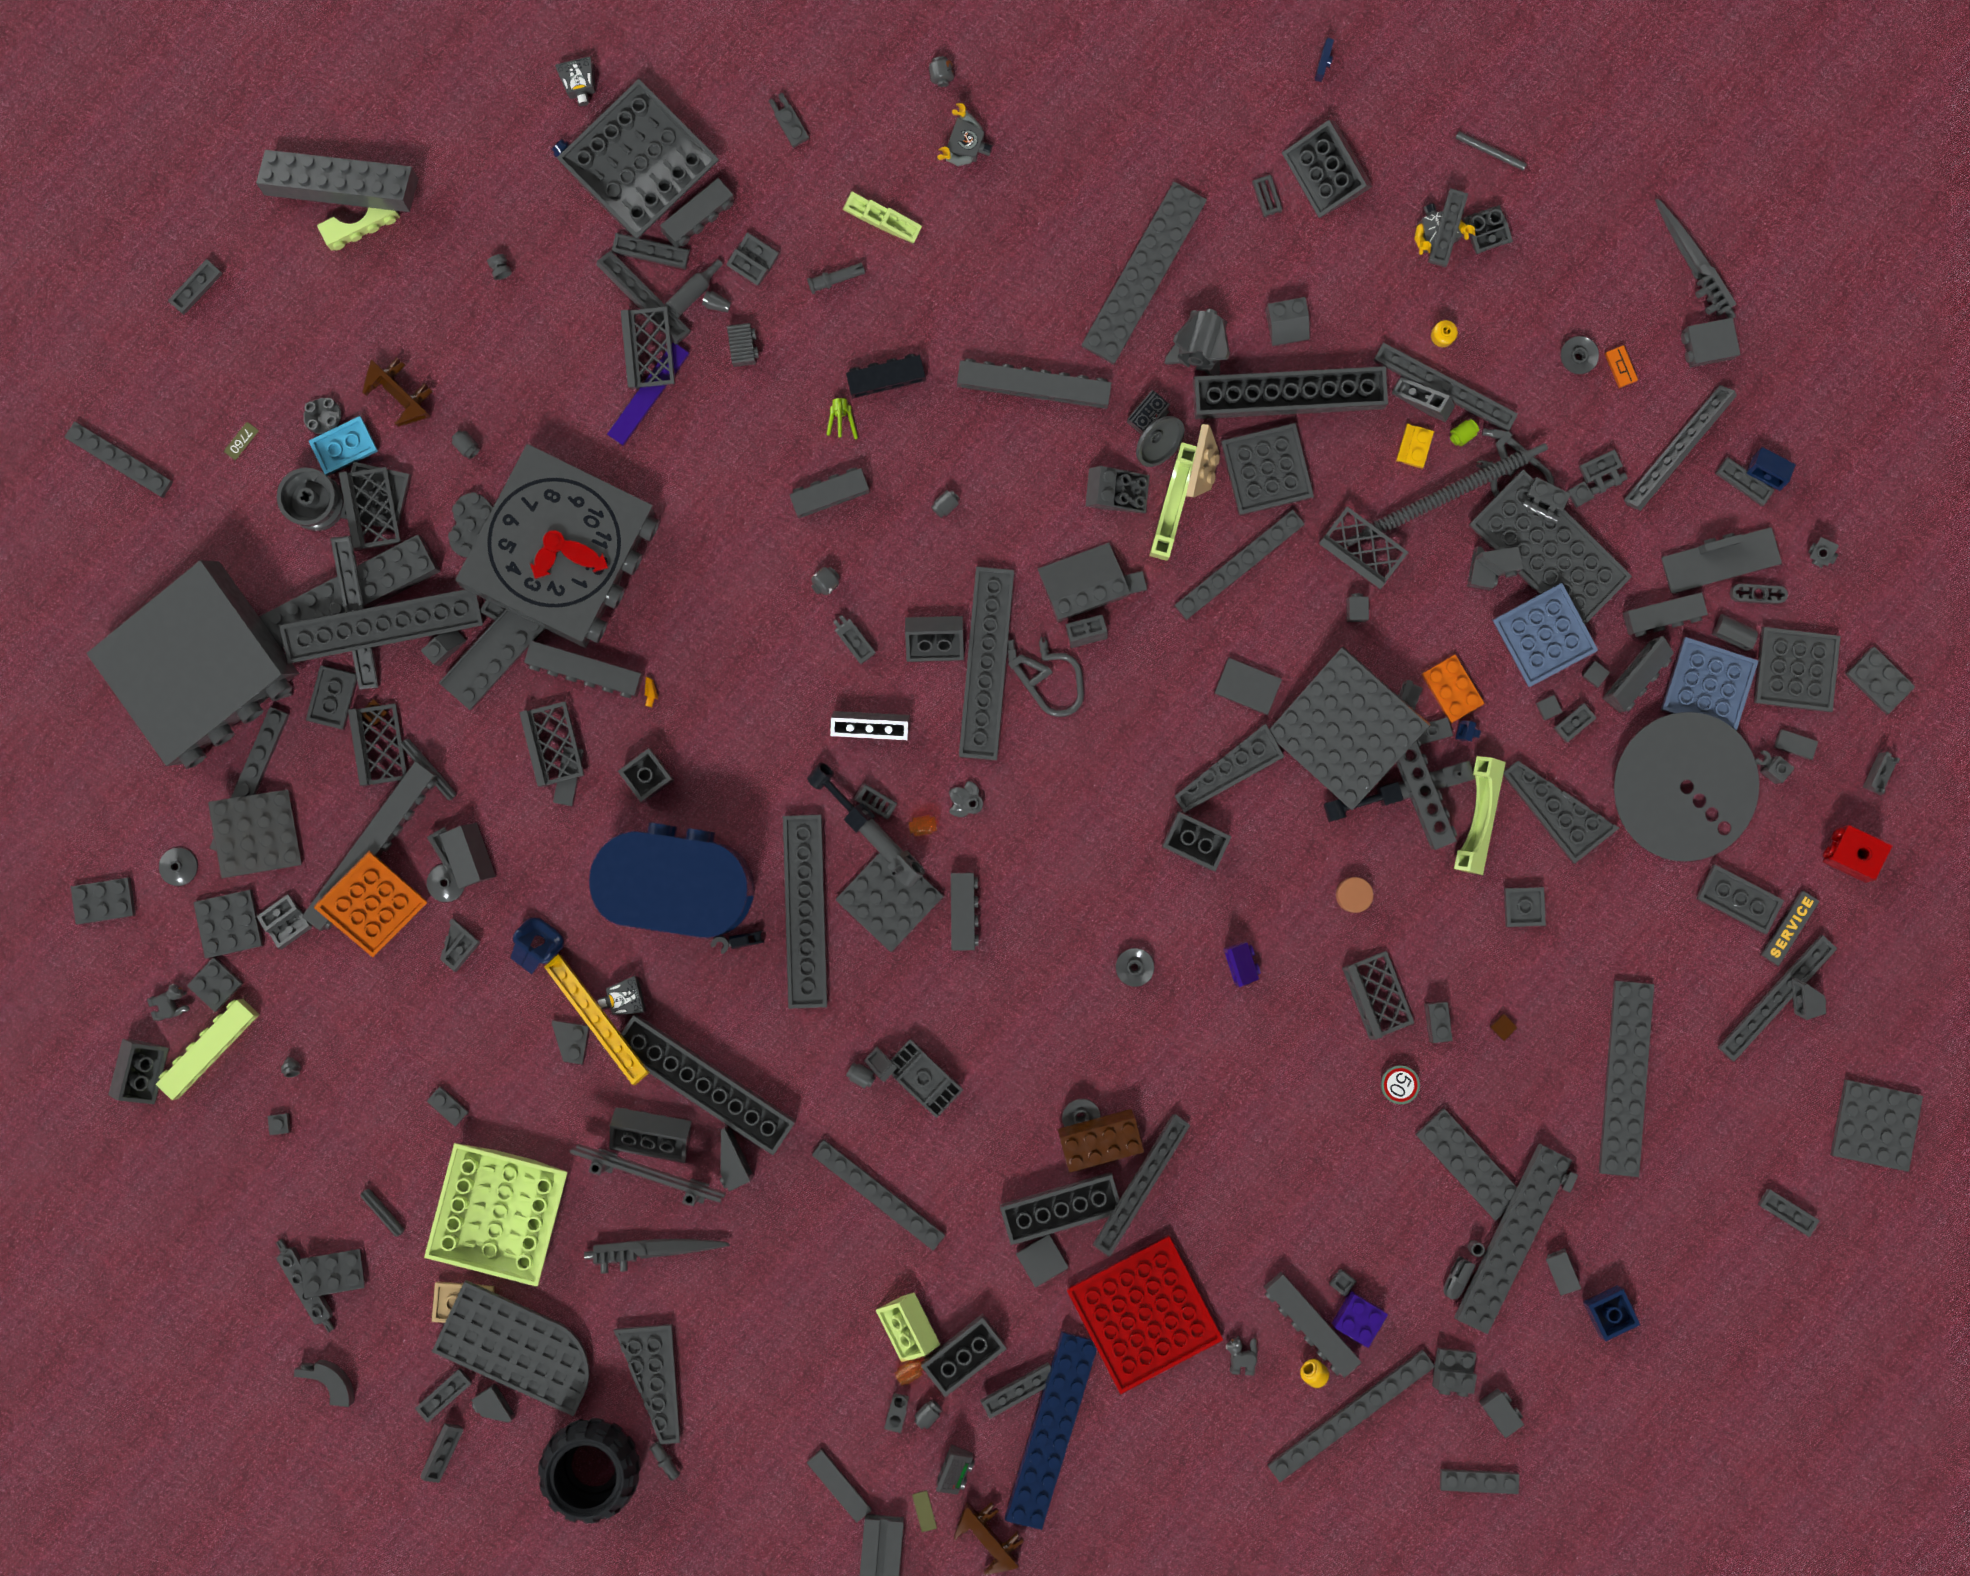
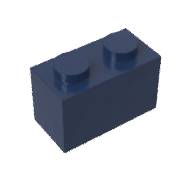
(1771, 469)

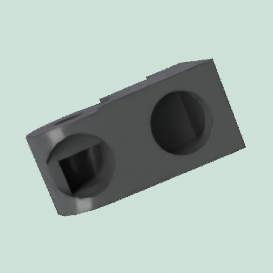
(896, 1413)

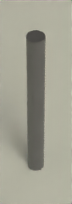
(1491, 151)

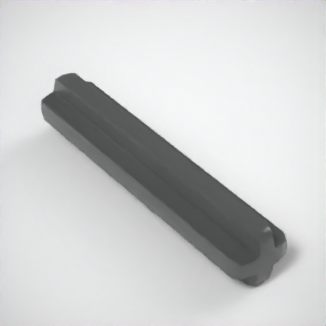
(382, 1212)

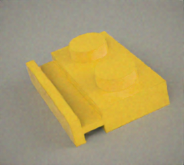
(1414, 446)

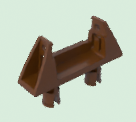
(411, 403)
(1001, 1551)

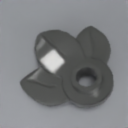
(963, 797)

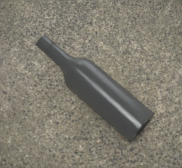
(691, 290)

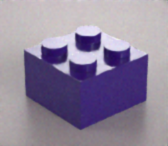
(1359, 1319)

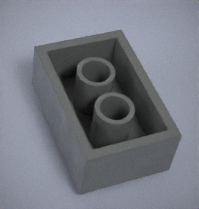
(1196, 841)

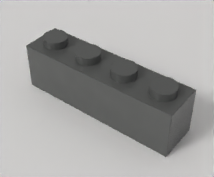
(697, 213)
(829, 493)
(1665, 613)
(870, 725)
(962, 911)

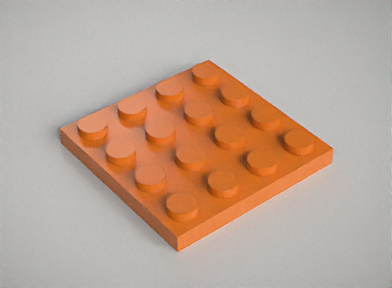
(370, 904)

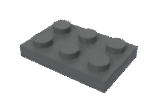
(1880, 680)
(103, 901)
(332, 1273)

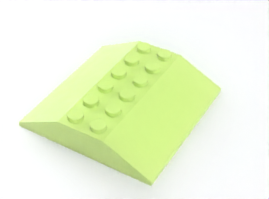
(496, 1213)

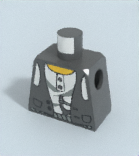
(578, 79)
(624, 997)

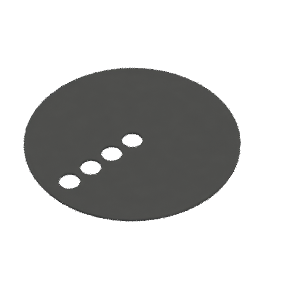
(1650, 779)

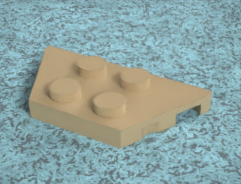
(1204, 463)

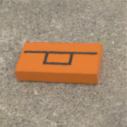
(1621, 366)

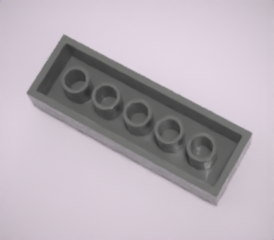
(1060, 1208)

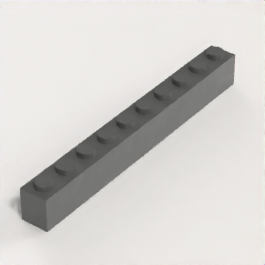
(381, 830)

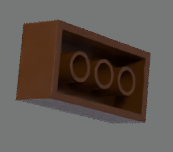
(1100, 1140)

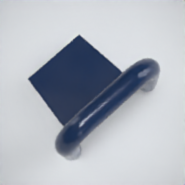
(525, 954)

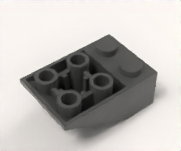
(1117, 490)

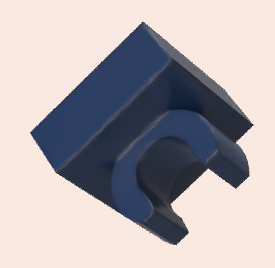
(1467, 731)

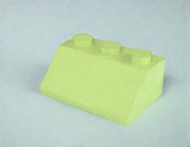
(908, 1327)

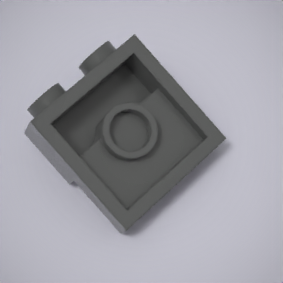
(1454, 1372)

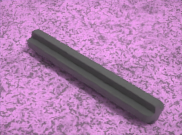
(417, 756)

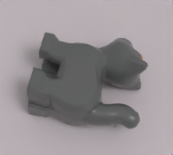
(166, 1003)
(1242, 1358)

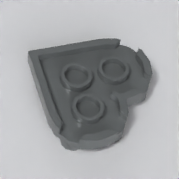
(470, 515)

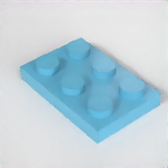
(343, 446)

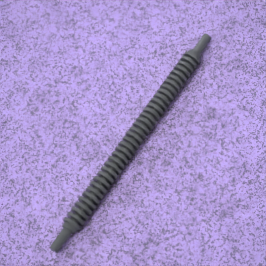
(1448, 493)

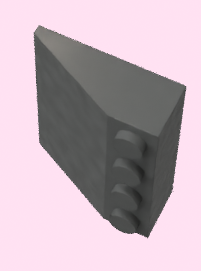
(1327, 168)
(1083, 582)

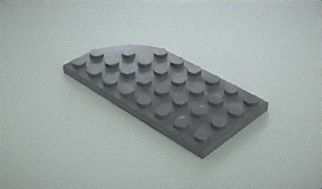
(515, 1347)

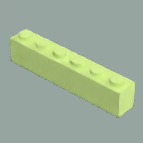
(207, 1049)

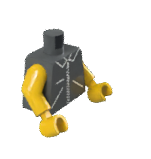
(1428, 227)

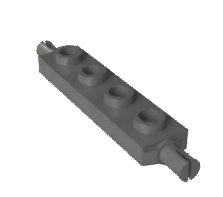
(315, 1306)

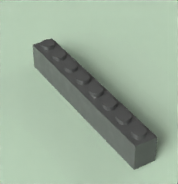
(1034, 384)

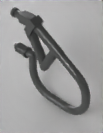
(1505, 437)
(1045, 672)

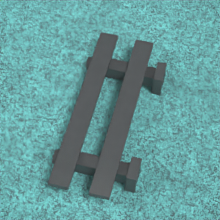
(606, 1161)

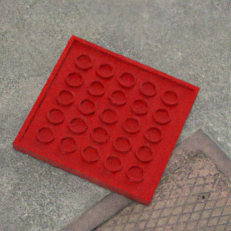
(1144, 1314)

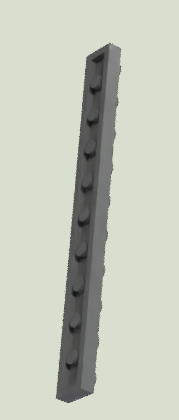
(1351, 1415)

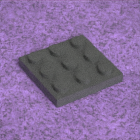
(399, 486)
(228, 924)

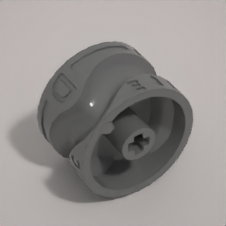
(310, 499)

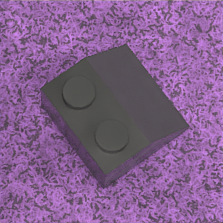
(1288, 321)

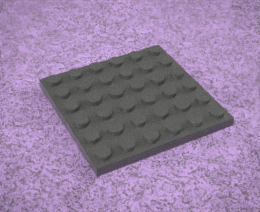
(1348, 728)

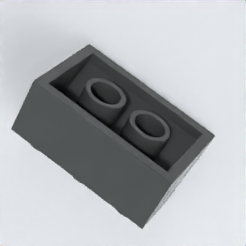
(934, 638)
(138, 1071)

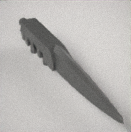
(1701, 268)
(628, 1251)

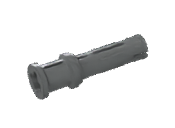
(827, 280)

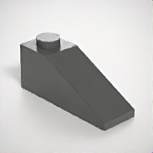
(1424, 398)

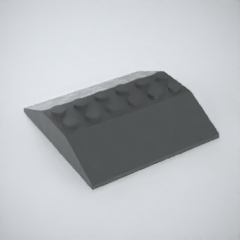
(637, 159)

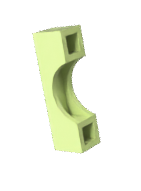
(338, 234)

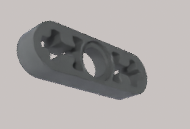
(1771, 600)

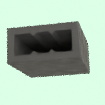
(1710, 342)

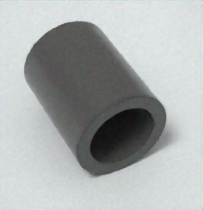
(1481, 1250)

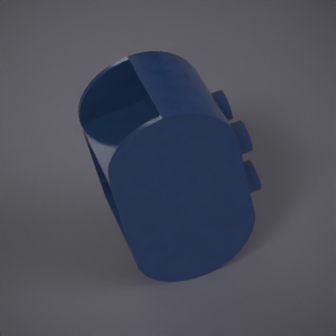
(671, 882)

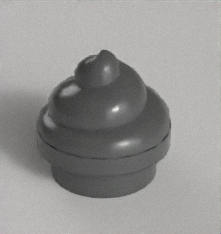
(290, 1068)

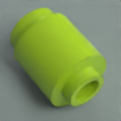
(1464, 432)

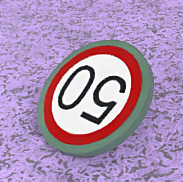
(1400, 1084)

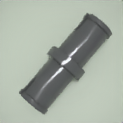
(664, 1461)

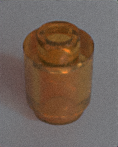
(923, 825)
(909, 1372)

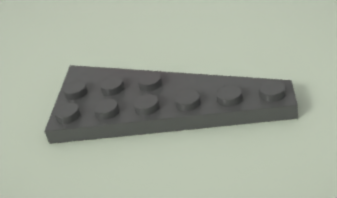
(1564, 817)
(652, 1366)

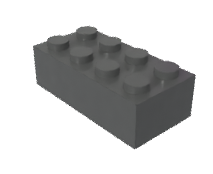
(963, 1355)

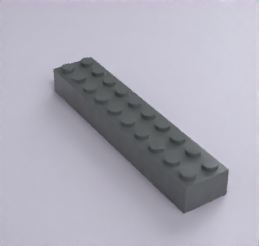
(1290, 392)
(379, 580)
(708, 1086)

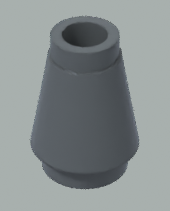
(715, 302)

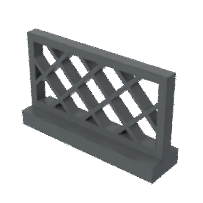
(632, 351)
(352, 510)
(1356, 563)
(360, 746)
(535, 748)
(1363, 1001)

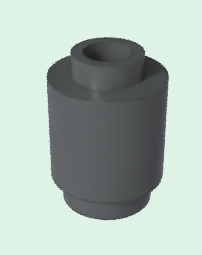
(465, 444)
(945, 503)
(860, 1075)
(928, 1414)

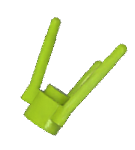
(840, 408)

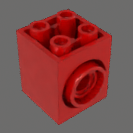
(1844, 857)

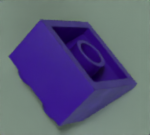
(1242, 964)

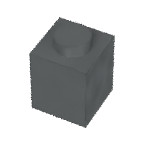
(1357, 608)

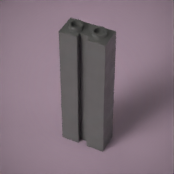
(881, 1545)

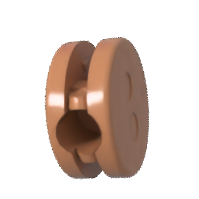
(1354, 894)

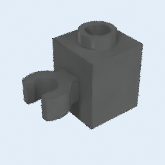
(1774, 768)

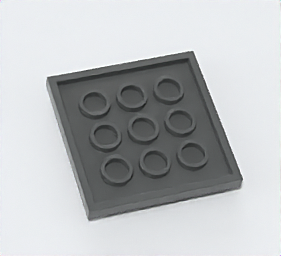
(1267, 469)
(1797, 669)
(254, 833)
(886, 904)
(1876, 1125)

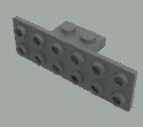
(1721, 559)

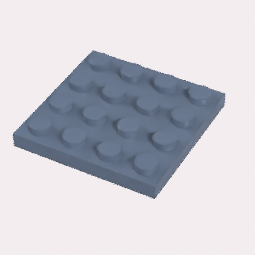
(1545, 635)
(1709, 682)

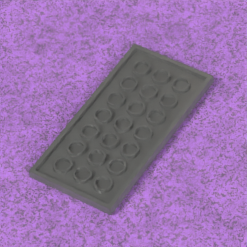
(1551, 550)

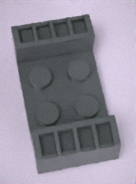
(924, 1078)

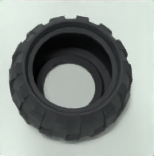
(571, 1496)

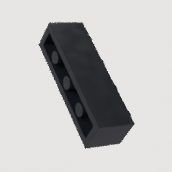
(885, 376)

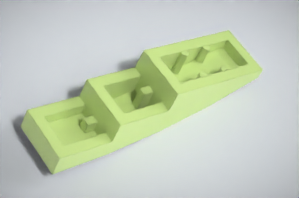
(882, 217)

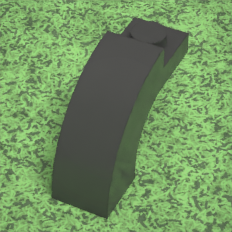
(333, 1377)

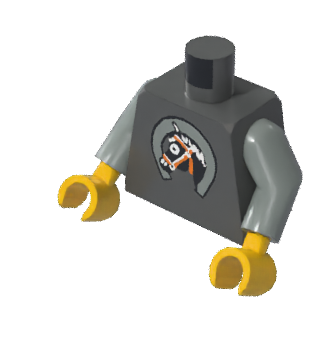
(965, 140)

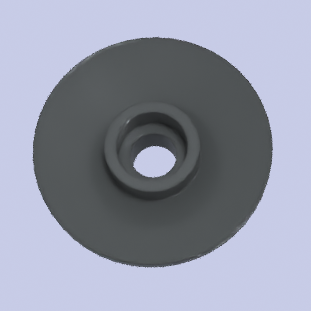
(1586, 349)
(186, 869)
(439, 892)
(1142, 974)
(1076, 1106)

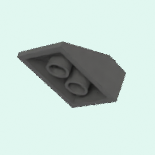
(734, 1166)

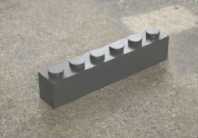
(583, 669)
(1312, 1324)

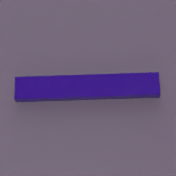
(645, 399)

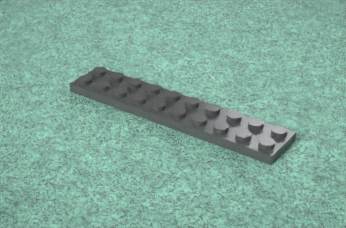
(1144, 273)
(380, 625)
(986, 663)
(805, 911)
(1626, 1078)
(1513, 1239)

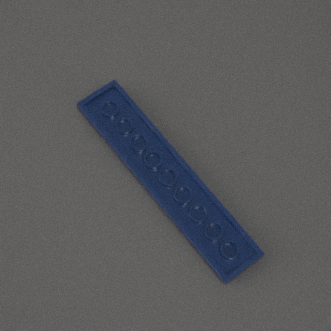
(1051, 1431)

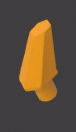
(650, 692)

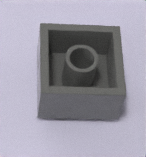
(646, 775)

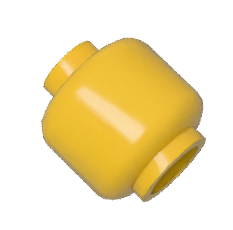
(1444, 333)
(1314, 1373)

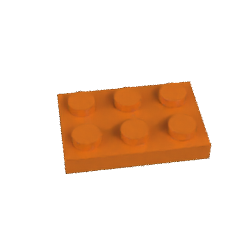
(1452, 688)

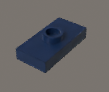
(1325, 60)

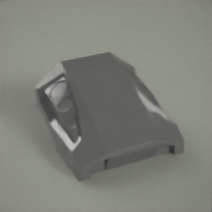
(1492, 229)

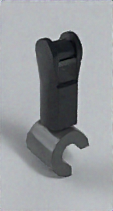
(738, 941)

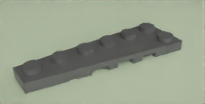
(1243, 761)

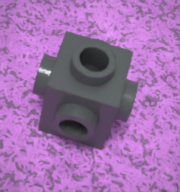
(1823, 544)

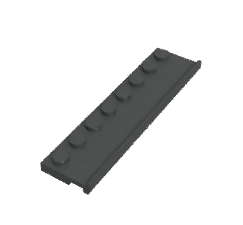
(490, 658)

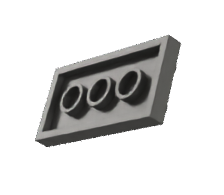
(1740, 899)

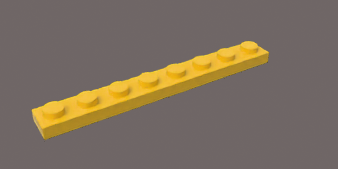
(596, 1019)

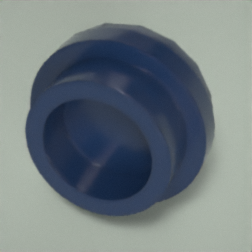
(559, 147)

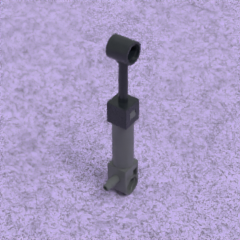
(1398, 792)
(862, 819)

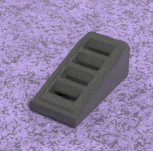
(888, 811)

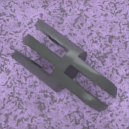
(1458, 1278)

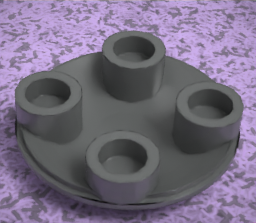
(322, 415)

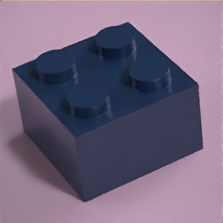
(1611, 1313)

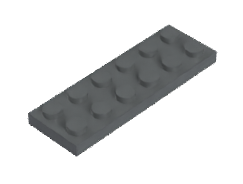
(1468, 1163)

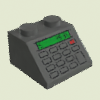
(954, 1470)

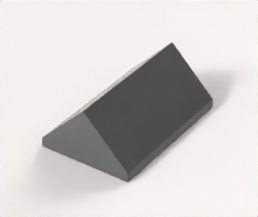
(467, 855)

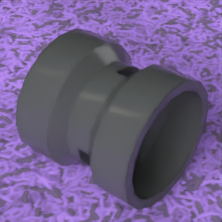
(499, 266)

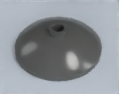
(1159, 441)

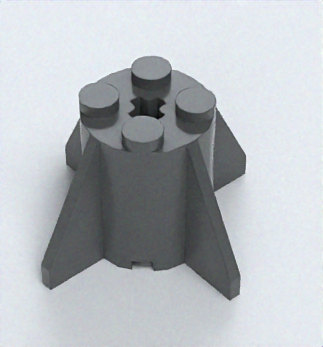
(1201, 342)

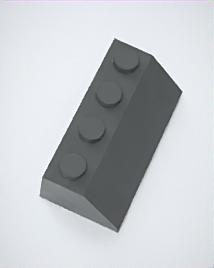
(1639, 674)
(650, 1134)

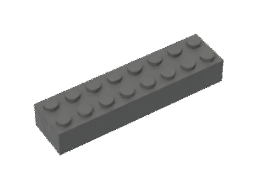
(337, 180)

